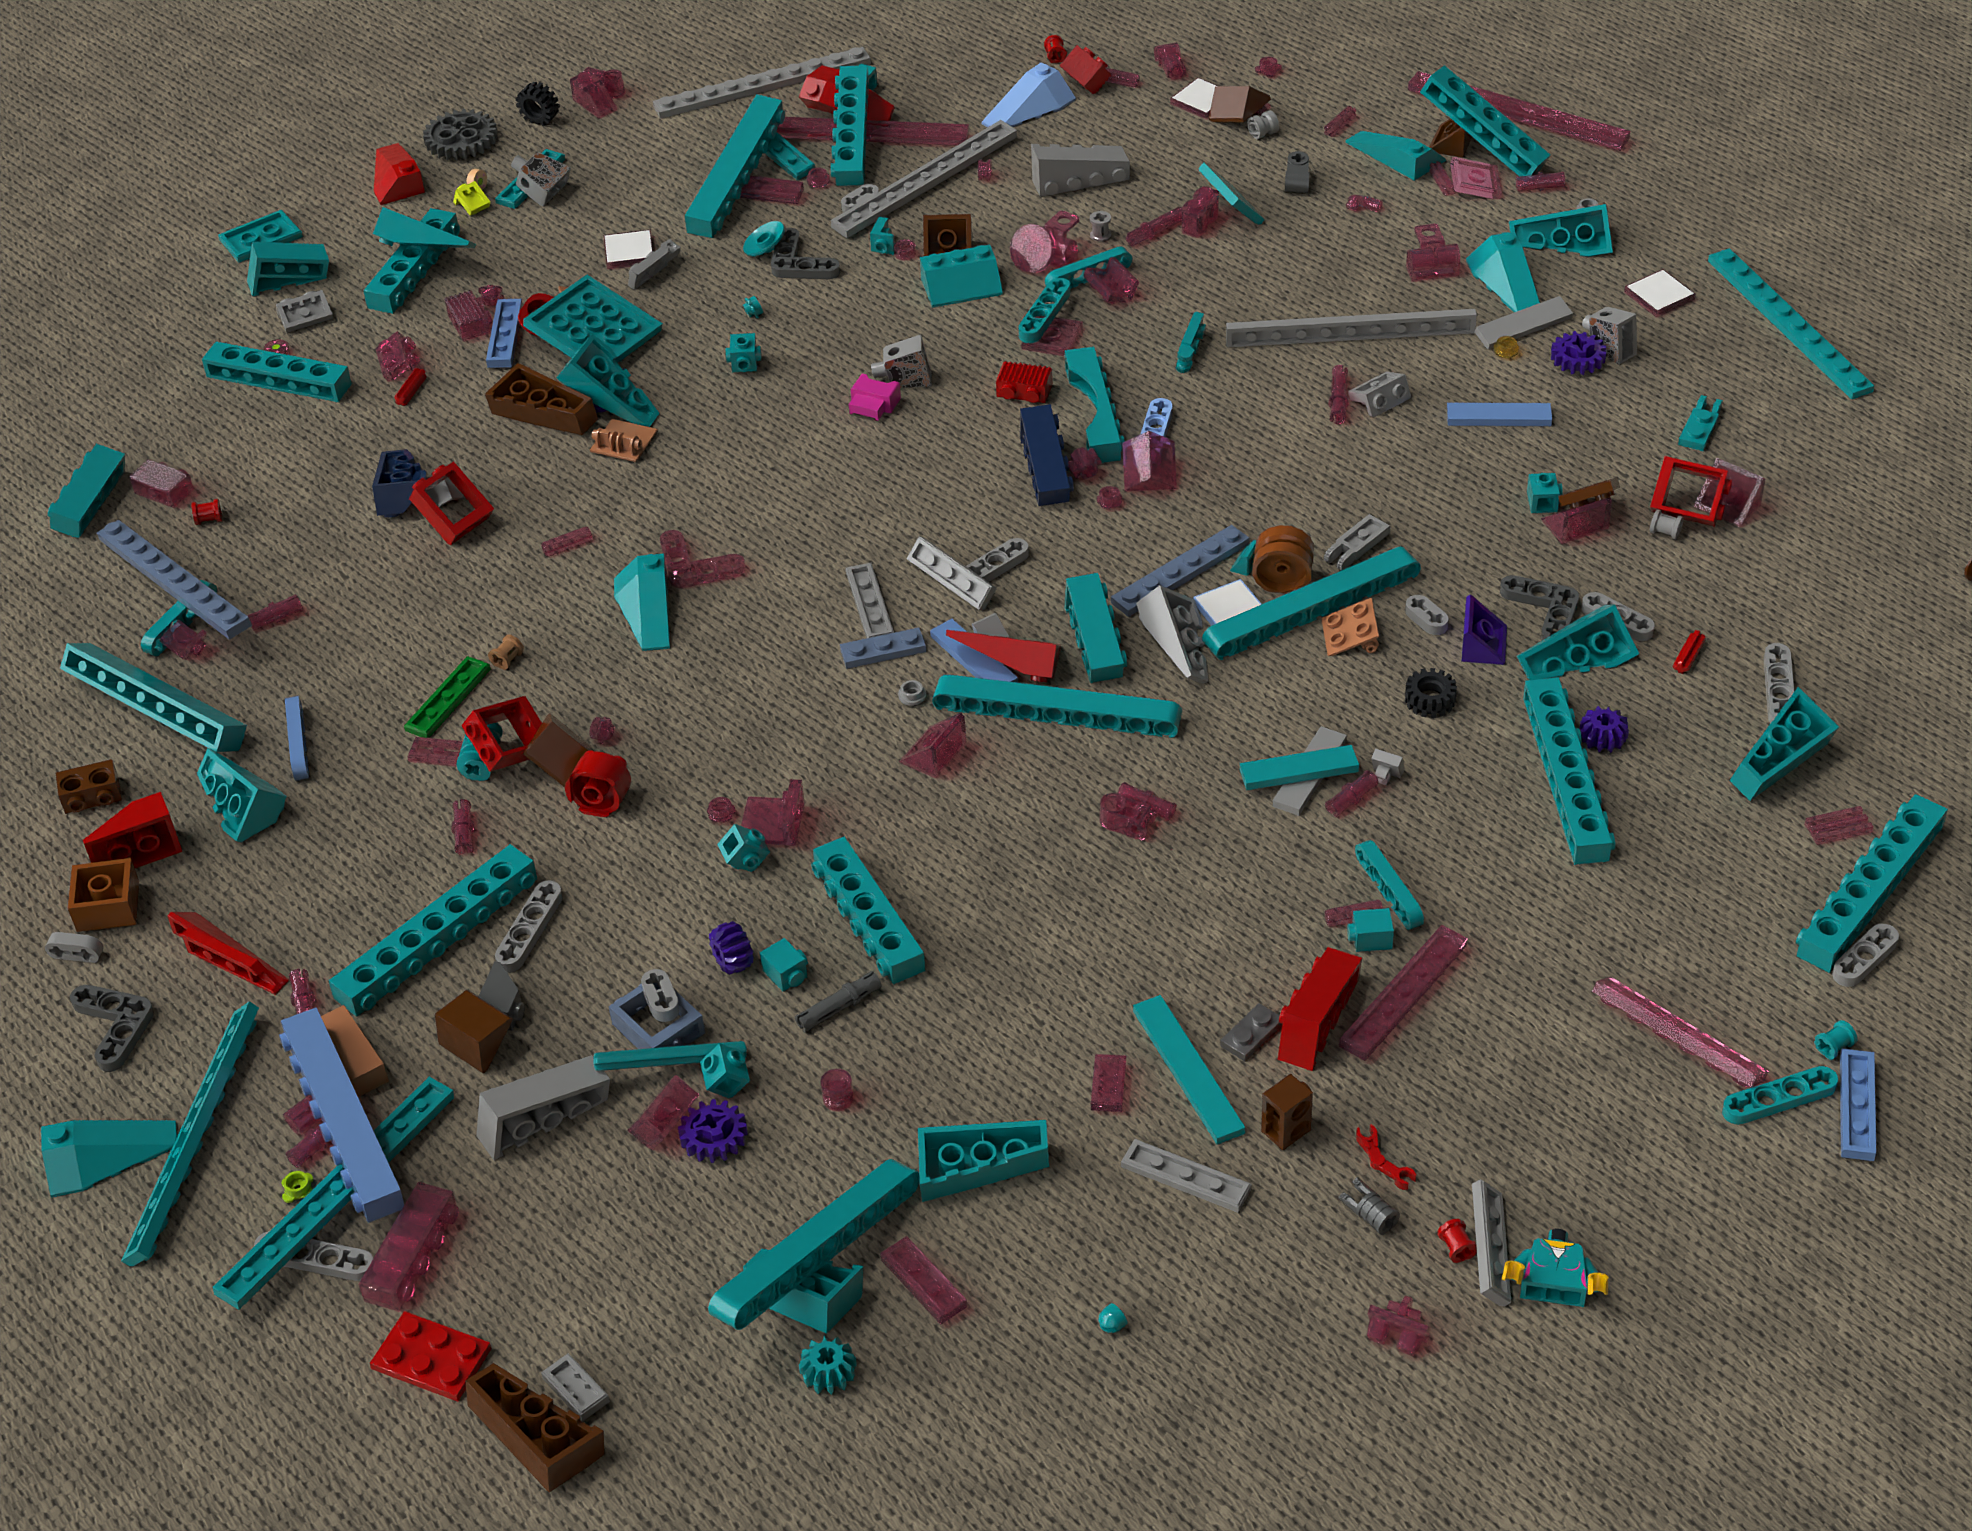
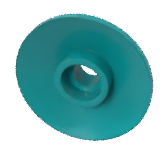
(764, 238)

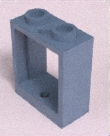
(683, 1030)

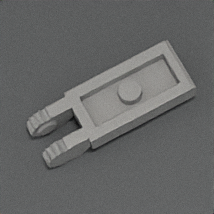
(1357, 541)

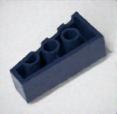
(1044, 455)

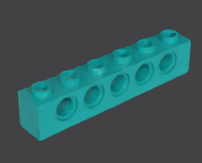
(1484, 122)
(851, 125)
(407, 266)
(277, 371)
(868, 911)

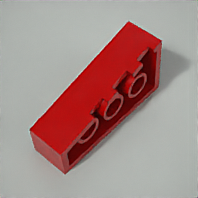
(1317, 1007)

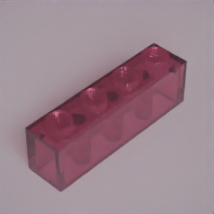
(409, 1246)

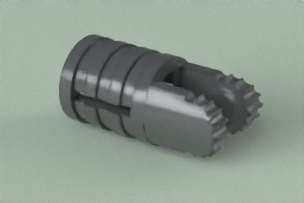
(1371, 1208)

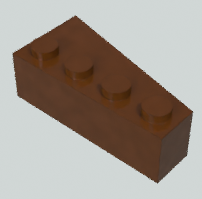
(541, 401)
(537, 1432)

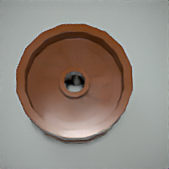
(1283, 559)

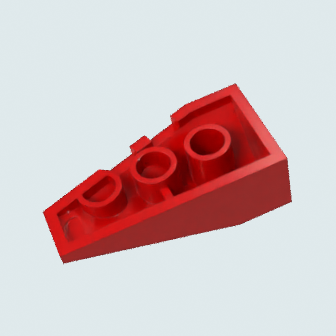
(820, 89)
(396, 175)
(1025, 656)

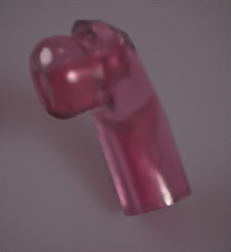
(1368, 202)

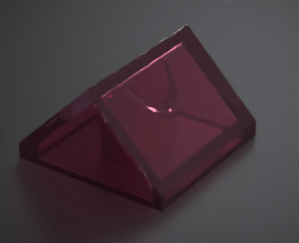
(1149, 463)
(1743, 498)
(1580, 521)
(937, 746)

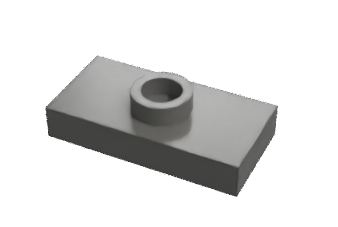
(575, 1387)

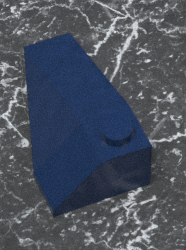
(394, 482)

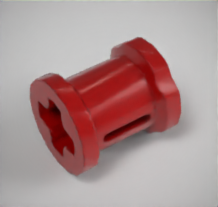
(1057, 47)
(206, 511)
(1457, 1240)

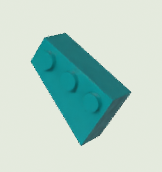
(285, 264)
(821, 1297)

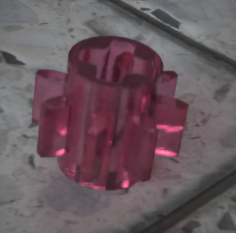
(1084, 463)

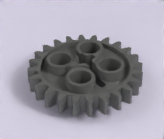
(460, 134)

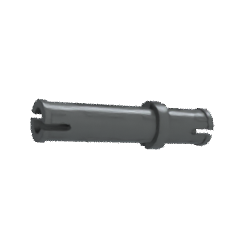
(849, 995)

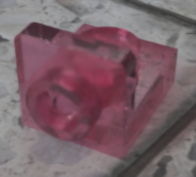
(184, 640)

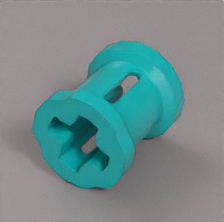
(1836, 1039)

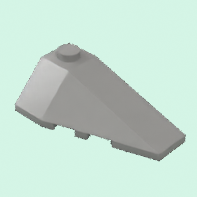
(1174, 625)

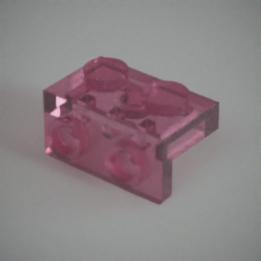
(1113, 283)
(397, 355)

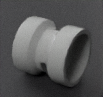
(1263, 124)

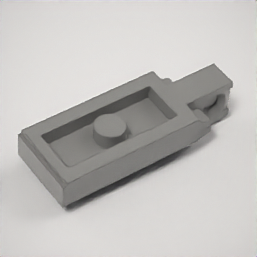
(652, 264)

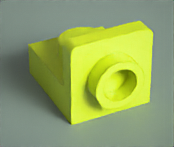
(471, 198)

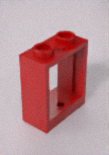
(1664, 482)
(434, 515)
(519, 714)

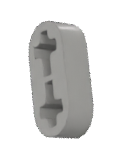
(857, 196)
(1429, 613)
(74, 947)
(655, 996)

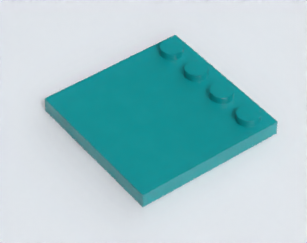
(594, 309)

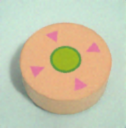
(478, 176)

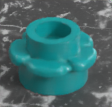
(752, 307)

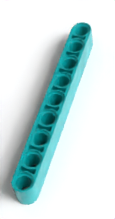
(1310, 602)
(1058, 705)
(813, 1244)

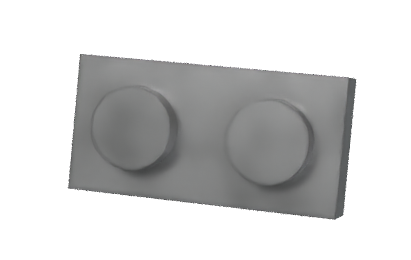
(1251, 1032)

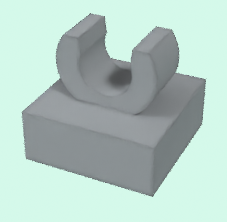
(1387, 765)

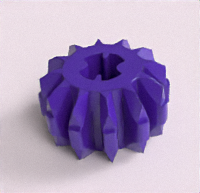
(1604, 729)
(731, 947)

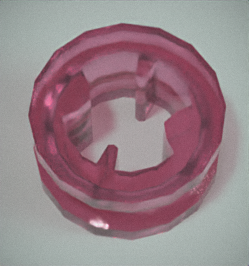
(984, 169)
(904, 249)

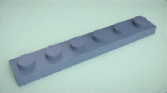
(1182, 568)

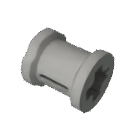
(1100, 226)
(1666, 524)

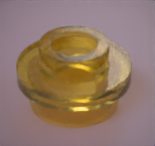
(1506, 347)

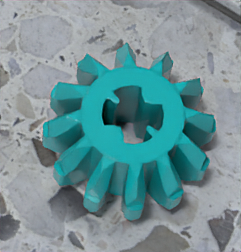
(827, 1365)

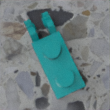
(1190, 342)
(1700, 425)

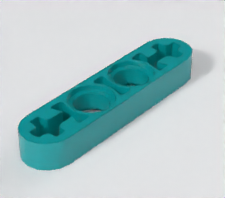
(1070, 270)
(1049, 311)
(151, 640)
(1389, 884)
(1777, 1092)

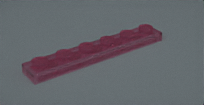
(1403, 992)
(1687, 1036)

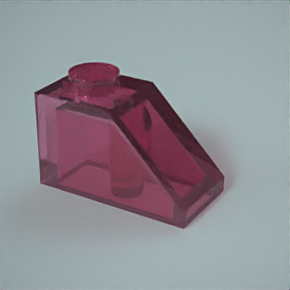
(591, 94)

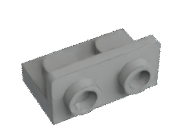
(303, 311)
(1381, 392)

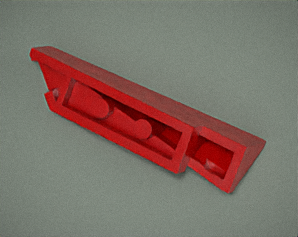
(221, 950)

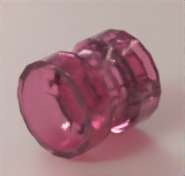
(837, 1089)

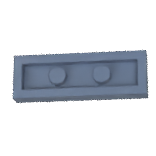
(882, 648)

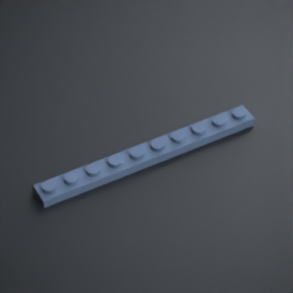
(174, 579)

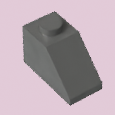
(502, 993)

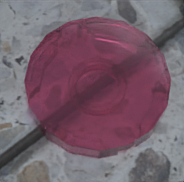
(1032, 248)

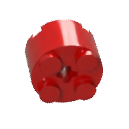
(598, 783)

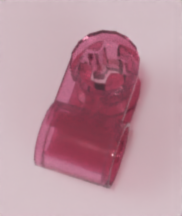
(1125, 815)

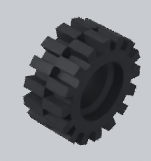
(548, 104)
(1426, 703)

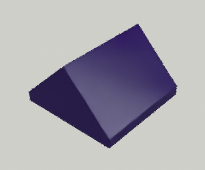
(1482, 635)

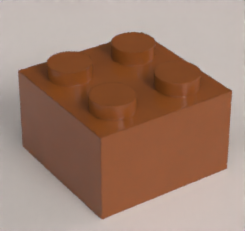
(103, 895)

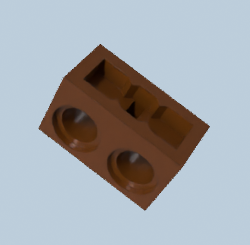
(88, 786)
(1286, 1111)

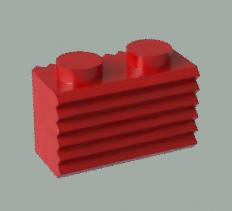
(1085, 69)
(1024, 382)

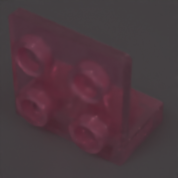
(777, 817)

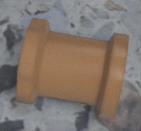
(506, 652)

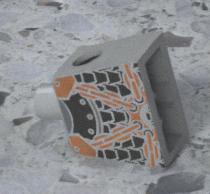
(540, 177)
(1617, 331)
(905, 363)

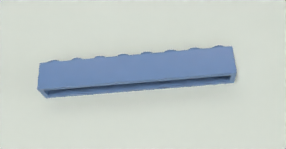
(342, 1116)

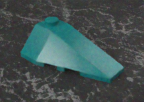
(1398, 153)
(1575, 230)
(410, 232)
(1504, 270)
(600, 377)
(643, 598)
(1586, 643)
(241, 796)
(90, 1150)

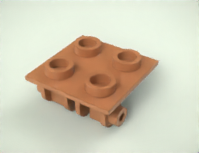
(622, 440)
(1351, 628)

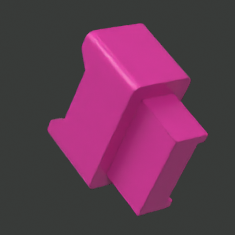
(873, 397)

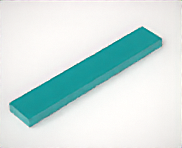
(1189, 1070)

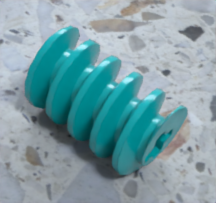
(469, 761)

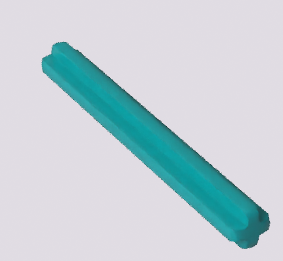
(658, 1056)

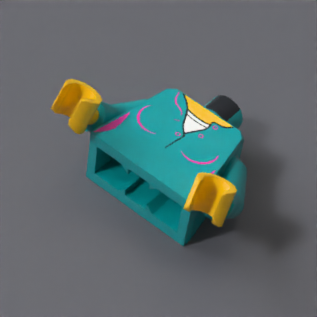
(1555, 1271)

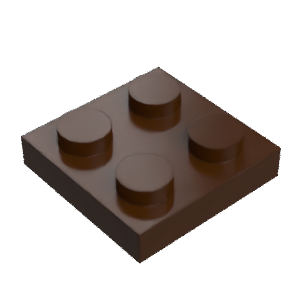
(1580, 496)

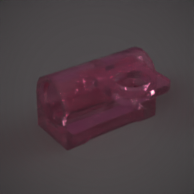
(1066, 248)
(1433, 257)

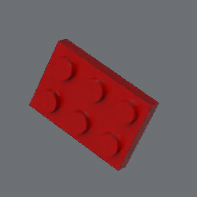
(430, 1355)

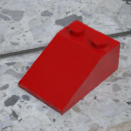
(136, 832)

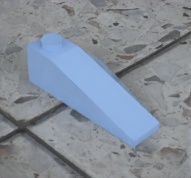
(1035, 94)

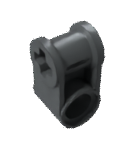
(1297, 173)

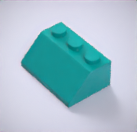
(960, 275)

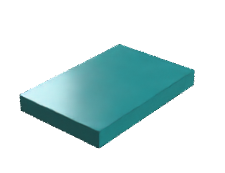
(1231, 194)
(271, 228)

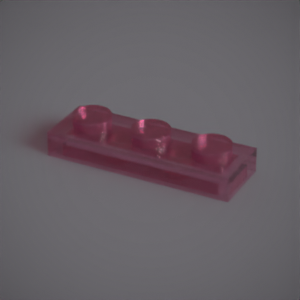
(773, 190)
(923, 1280)

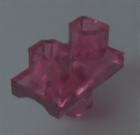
(1411, 1332)

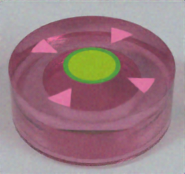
(277, 346)

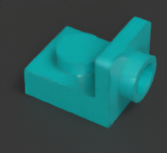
(881, 237)

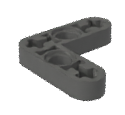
(783, 264)
(1552, 600)
(123, 1019)

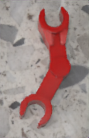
(1378, 1161)

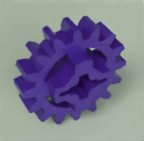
(1578, 352)
(712, 1130)

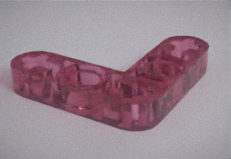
(686, 567)

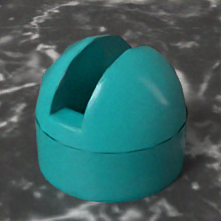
(1112, 1319)

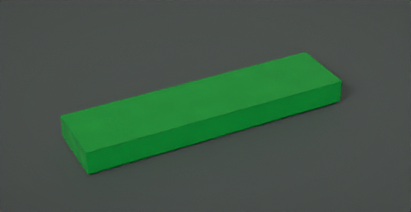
(447, 697)

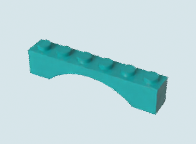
(1085, 373)

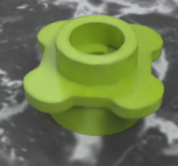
(295, 1179)

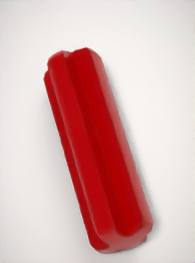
(410, 386)
(1689, 652)

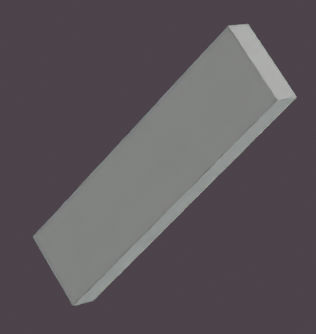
(1524, 321)
(951, 573)
(869, 600)
(1295, 796)
(1186, 1175)
(1491, 1242)

